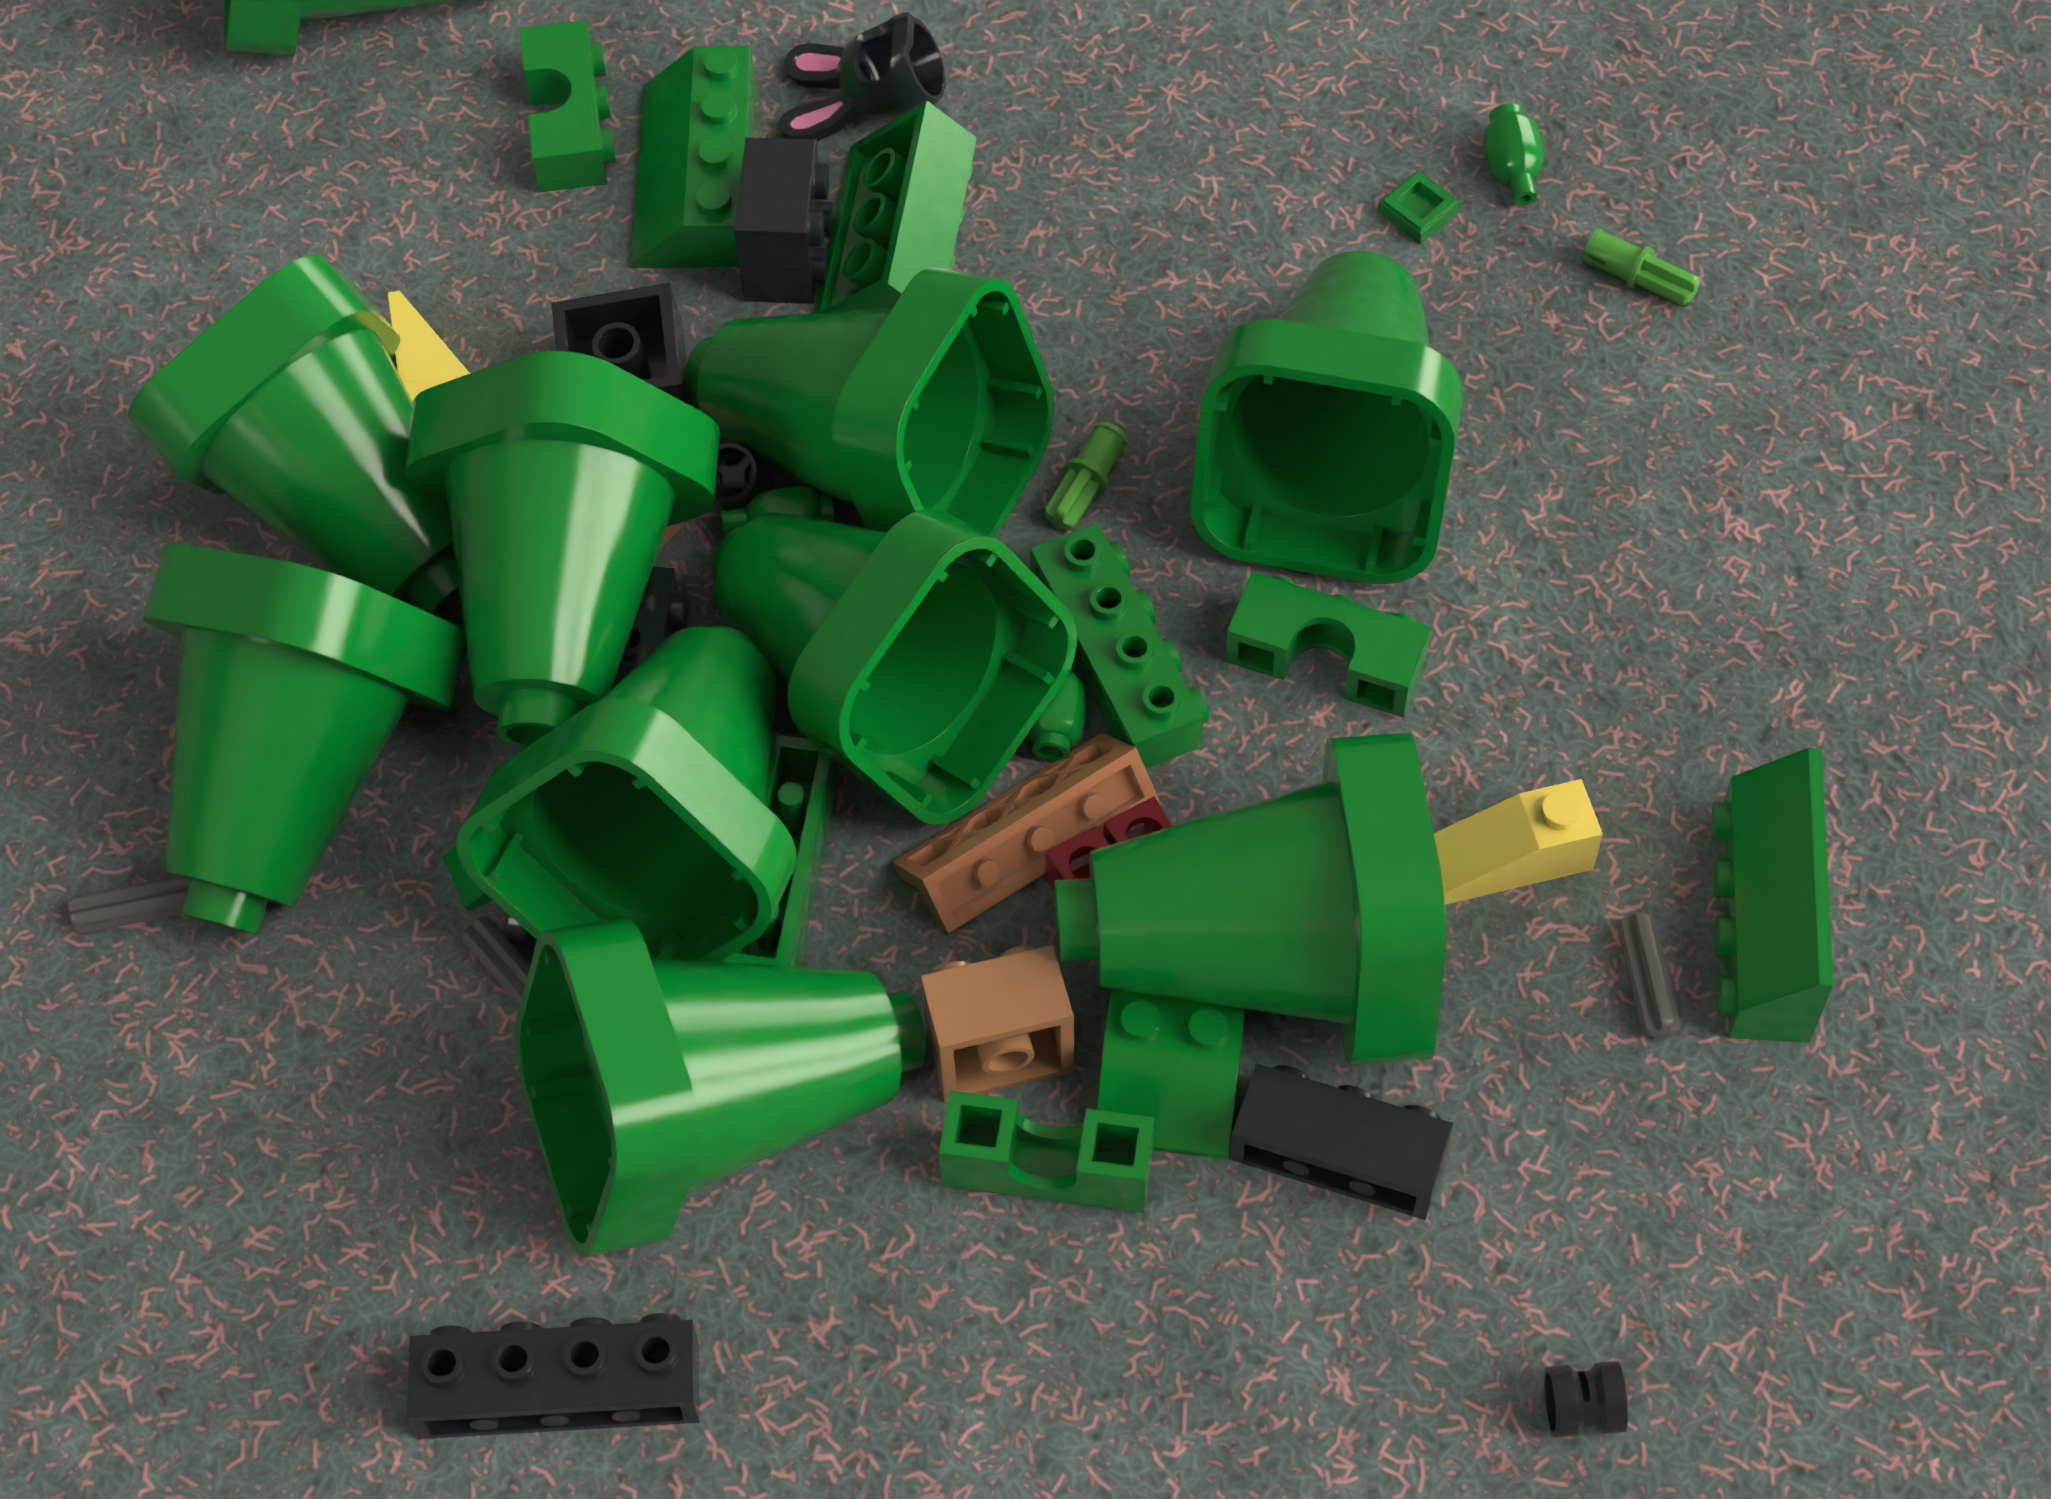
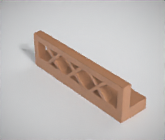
(982, 864)

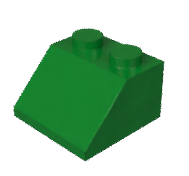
(1173, 1065)

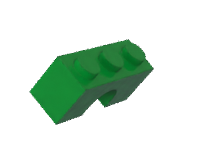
(569, 141)
(1283, 619)
(1002, 1152)

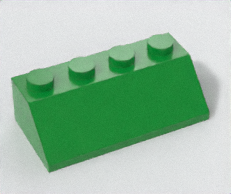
(693, 159)
(897, 209)
(1774, 900)

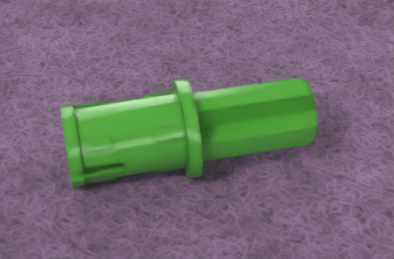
(1640, 267)
(1085, 476)

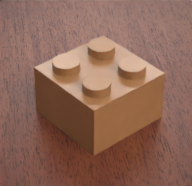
(999, 1021)

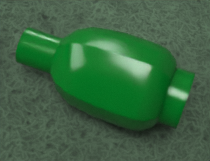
(1514, 150)
(794, 500)
(1062, 721)

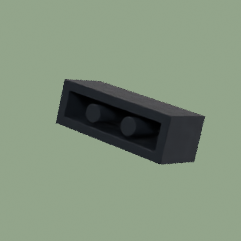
(1341, 1139)

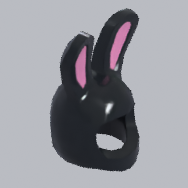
(878, 75)

